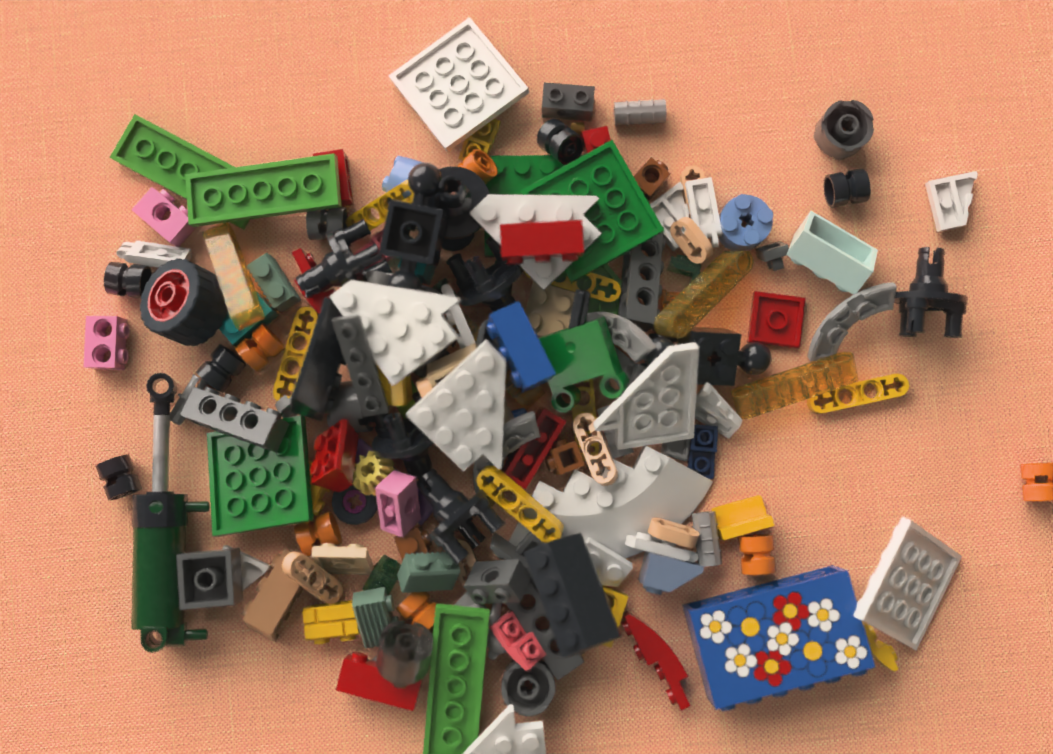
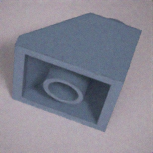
(666, 573)

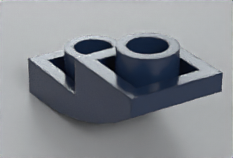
(703, 450)

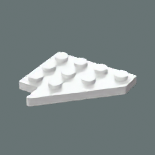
(536, 208)
(400, 324)
(658, 403)
(467, 409)
(510, 738)

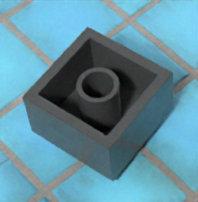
(209, 578)

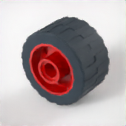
(183, 303)

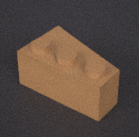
(273, 601)

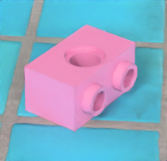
(154, 206)
(398, 503)

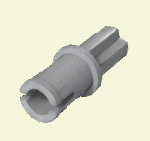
(177, 409)

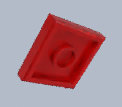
(776, 319)

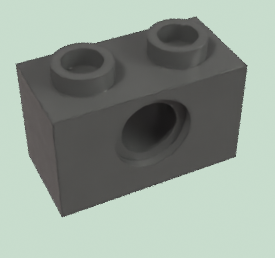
(567, 101)
(497, 581)

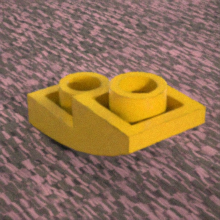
(481, 139)
(881, 651)

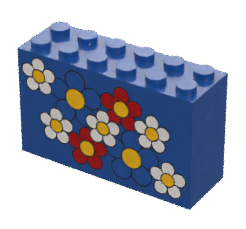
(778, 637)

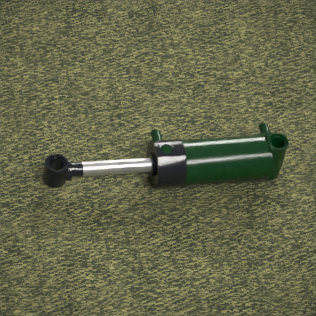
(158, 538)

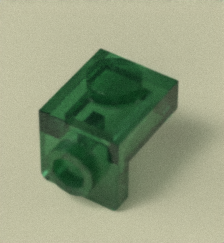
(682, 265)
(383, 575)

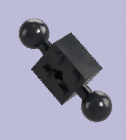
(405, 217)
(718, 355)

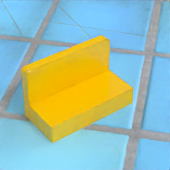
(742, 517)

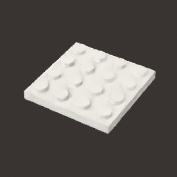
(459, 84)
(908, 584)

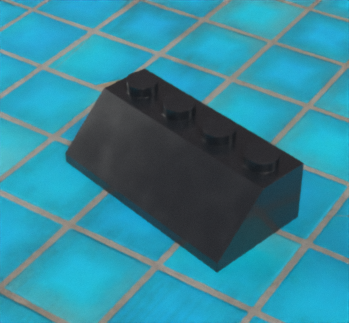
(319, 368)
(572, 595)

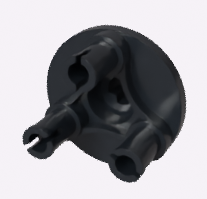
(469, 193)
(341, 264)
(488, 285)
(930, 293)
(403, 440)
(454, 514)

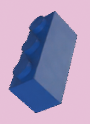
(520, 347)

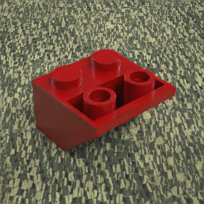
(335, 457)

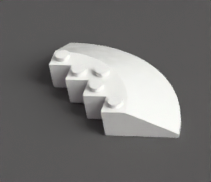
(608, 513)

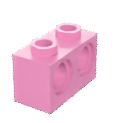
(98, 343)

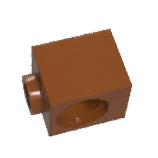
(654, 167)

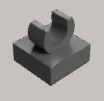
(772, 254)

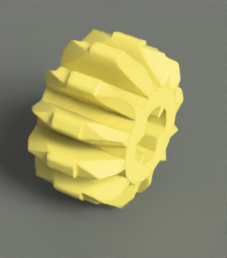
(371, 472)

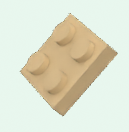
(549, 309)
(343, 560)

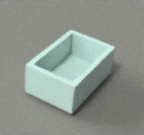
(832, 253)

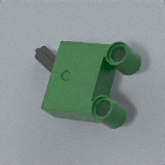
(582, 354)

